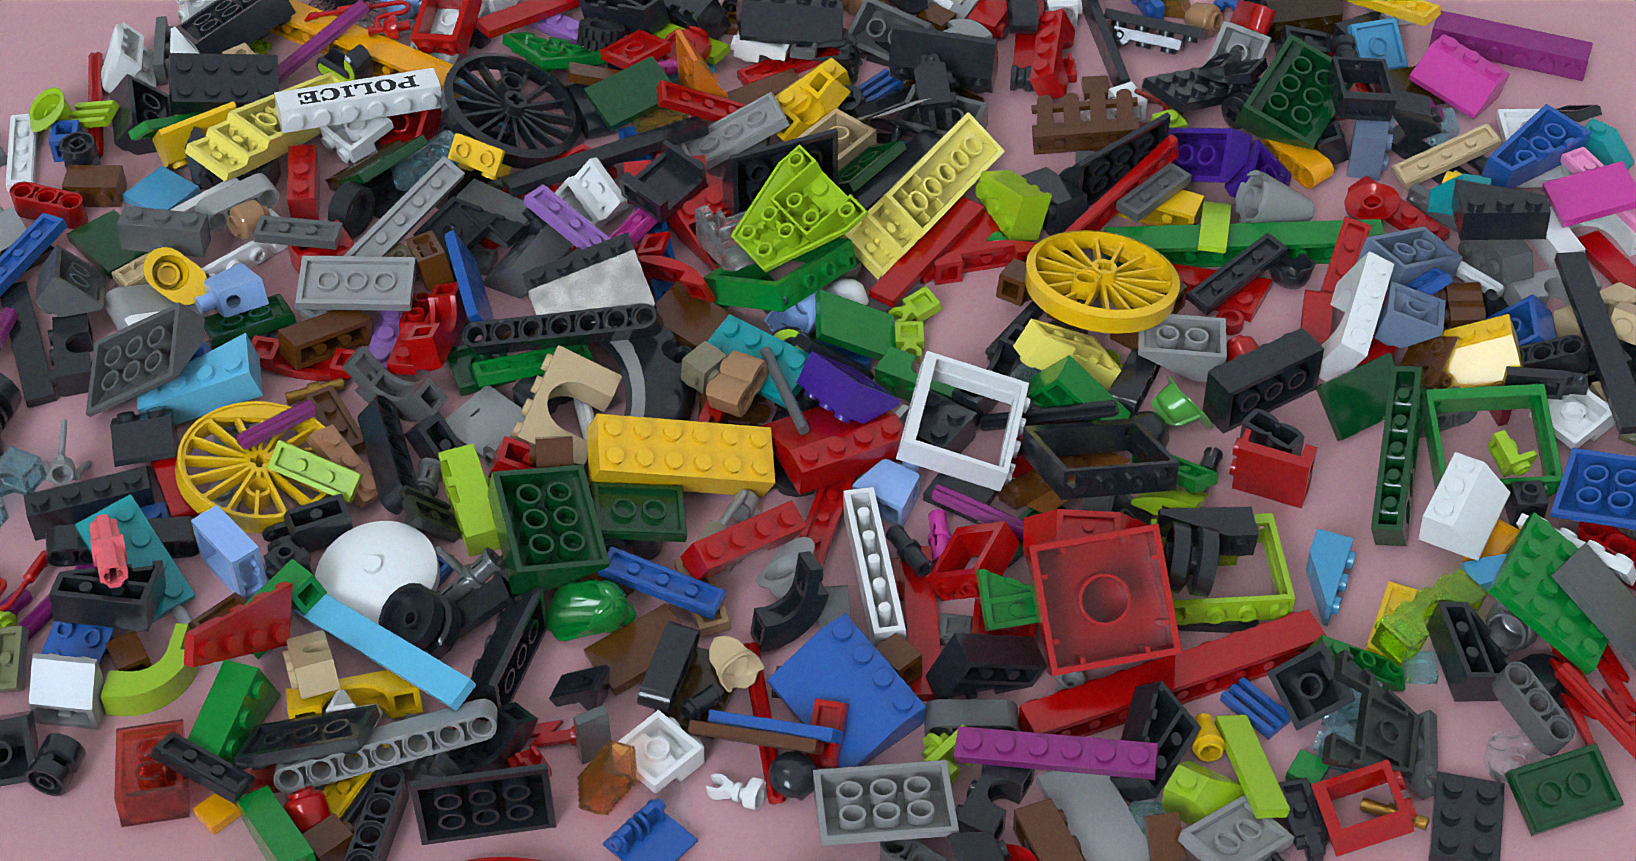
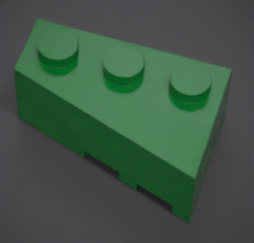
(1067, 385)
(232, 709)

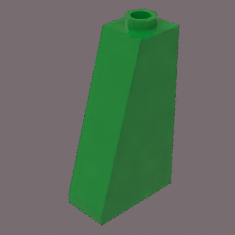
(273, 828)

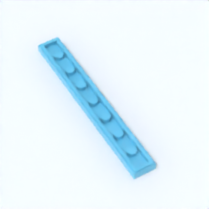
(390, 651)

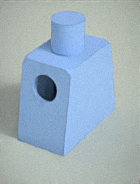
(232, 292)
(895, 489)

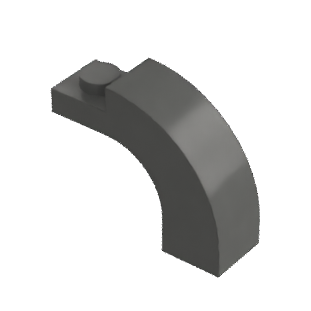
(412, 399)

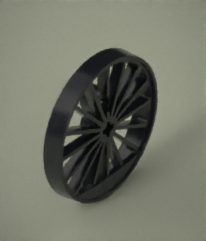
(507, 104)

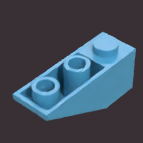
(1326, 569)

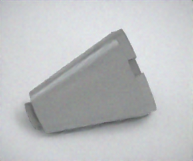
(1269, 200)

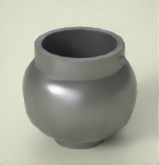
(1508, 629)

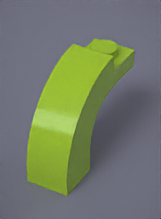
(153, 687)

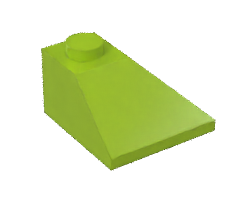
(1198, 792)

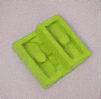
(1179, 498)

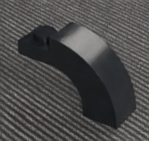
(795, 611)
(512, 734)

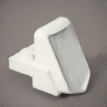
(125, 57)
(593, 194)

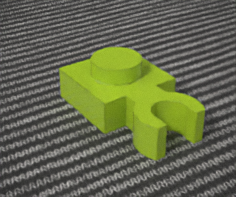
(917, 306)
(910, 337)

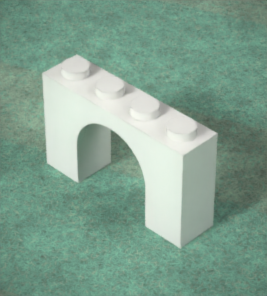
(1563, 239)
(1361, 297)

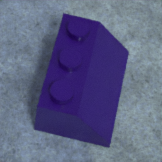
(1211, 153)
(844, 390)

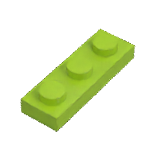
(315, 470)

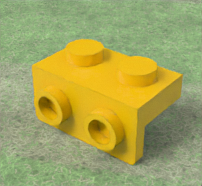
(478, 155)

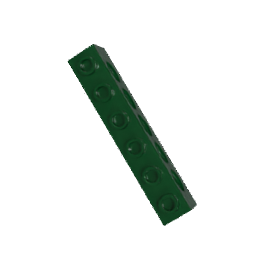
(1398, 456)

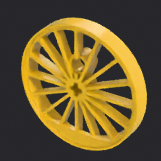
(1102, 276)
(240, 465)

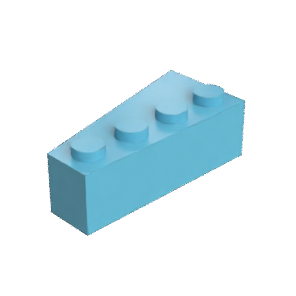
(210, 382)

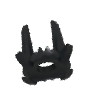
(849, 55)

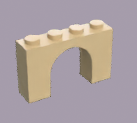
(571, 377)

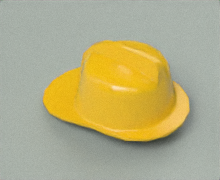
(174, 275)

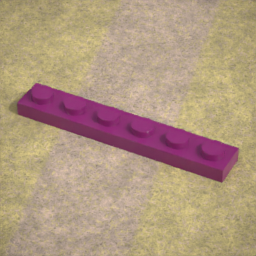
(1056, 752)

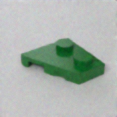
(1005, 601)

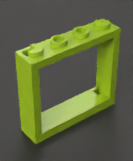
(1247, 607)

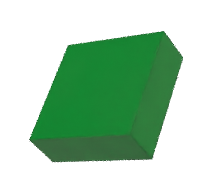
(1307, 766)

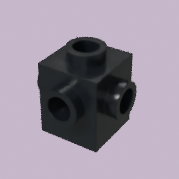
(282, 554)

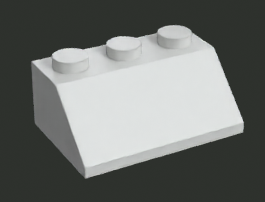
(1464, 507)

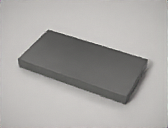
(1601, 598)

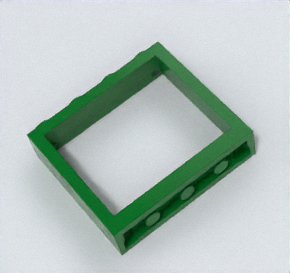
(744, 289)
(1495, 398)

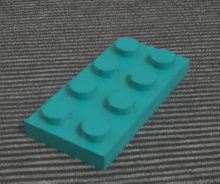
(748, 339)
(142, 548)

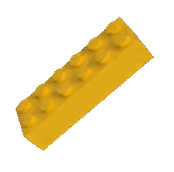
(680, 453)

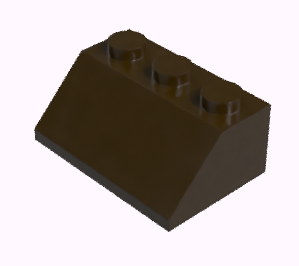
(1306, 14)

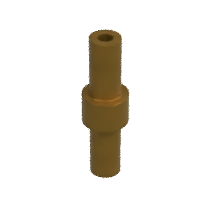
(299, 394)
(1381, 809)

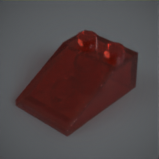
(143, 786)

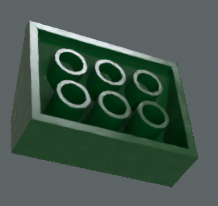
(1292, 97)
(546, 526)

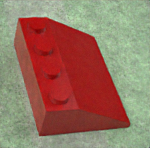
(833, 447)

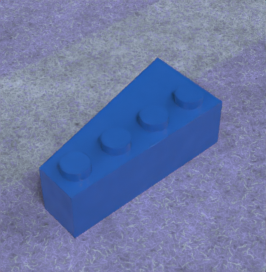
(1535, 148)

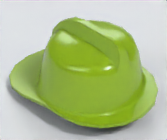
(47, 109)

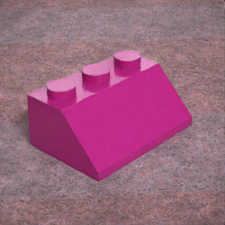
(1459, 76)

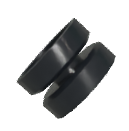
(1191, 558)
(422, 618)

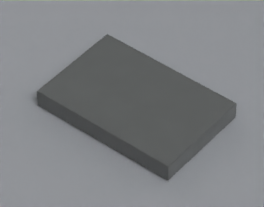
(494, 201)

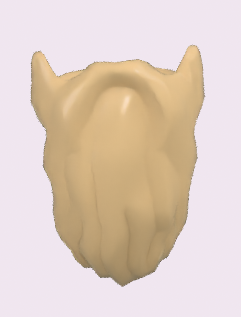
(734, 663)

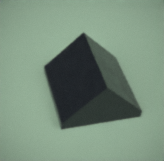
(1308, 686)

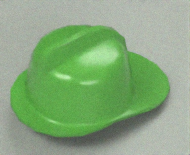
(1177, 407)

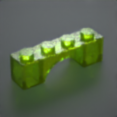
(1404, 632)

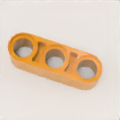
(1304, 164)

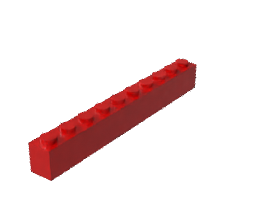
(1188, 675)

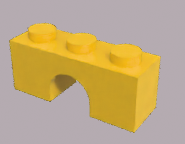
(824, 96)

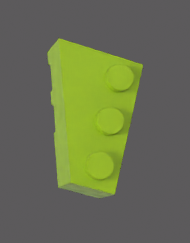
(1013, 203)
(468, 495)

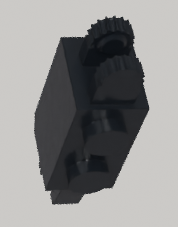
(934, 83)

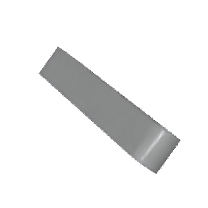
(404, 746)

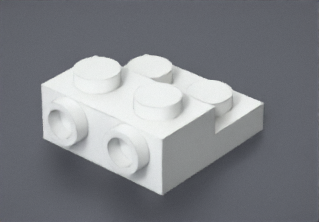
(752, 51)
(356, 138)
(1579, 418)
(664, 751)

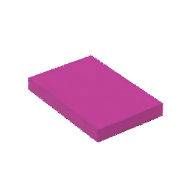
(1591, 194)

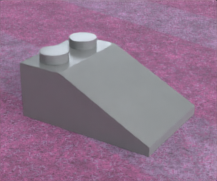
(1186, 344)

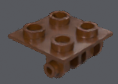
(1432, 358)

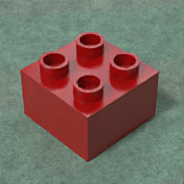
(1103, 600)

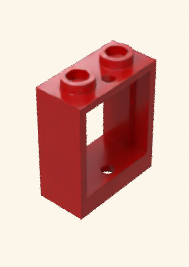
(440, 43)
(990, 541)
(1369, 831)

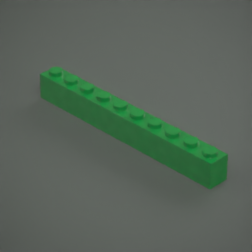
(1181, 242)

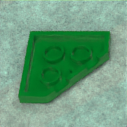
(552, 53)

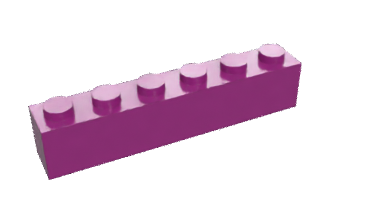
(1516, 45)

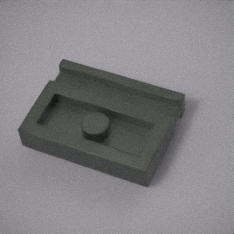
(429, 514)

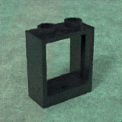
(1361, 105)

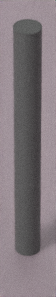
(785, 391)

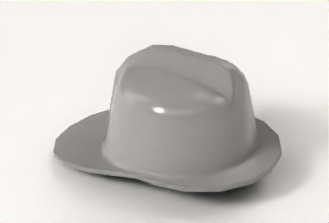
(781, 569)

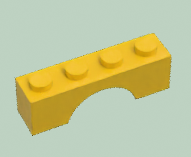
(382, 688)

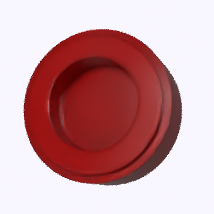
(1234, 320)

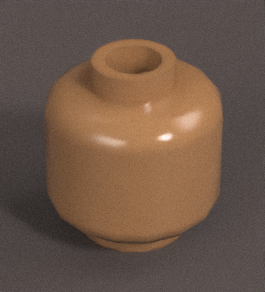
(1205, 16)
(245, 217)

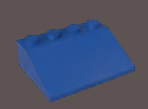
(1598, 489)
(848, 669)

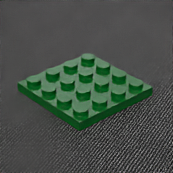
(1537, 599)

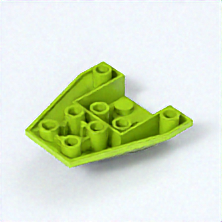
(795, 212)

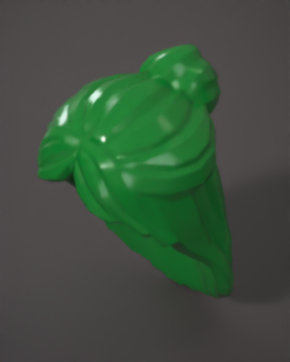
(588, 609)

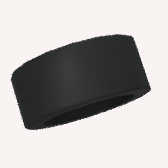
(363, 207)

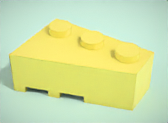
(1046, 344)

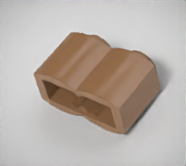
(737, 383)

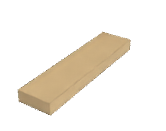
(1446, 155)

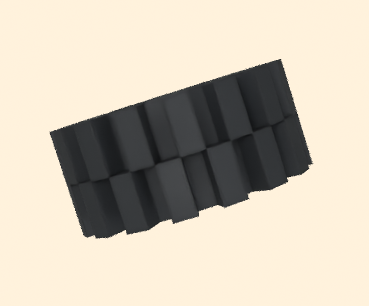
(599, 33)

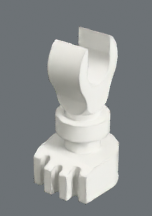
(751, 796)

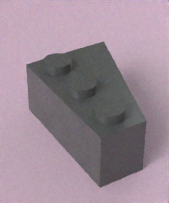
(1499, 259)

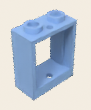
(229, 552)

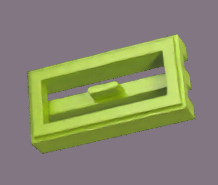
(92, 110)

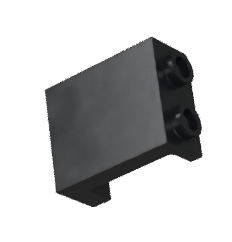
(665, 182)

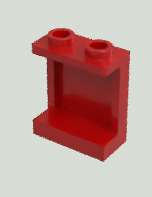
(1271, 471)

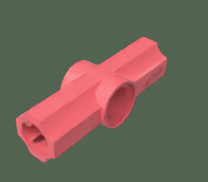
(108, 551)

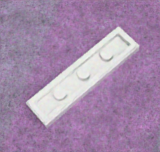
(21, 151)

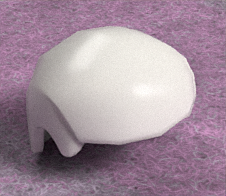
(850, 290)

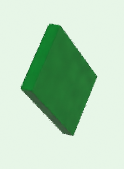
(853, 325)

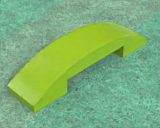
(1214, 227)

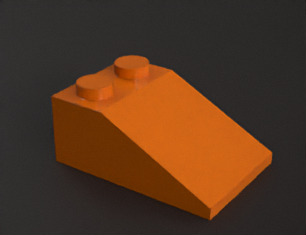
(693, 70)

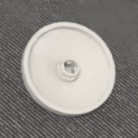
(374, 562)

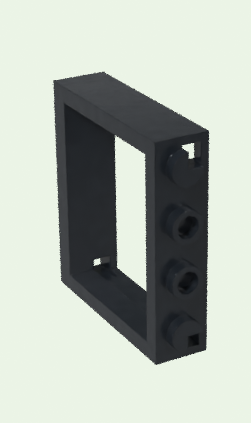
(1153, 474)

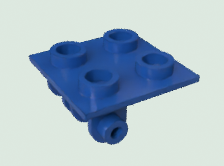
(78, 640)
(650, 836)

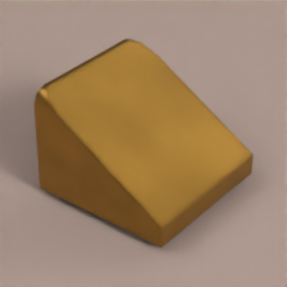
(1176, 8)

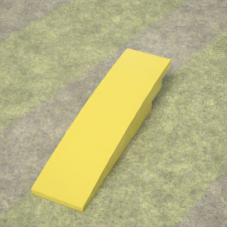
(251, 136)
(923, 195)

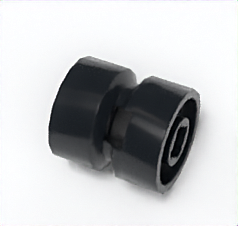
(79, 149)
(55, 764)

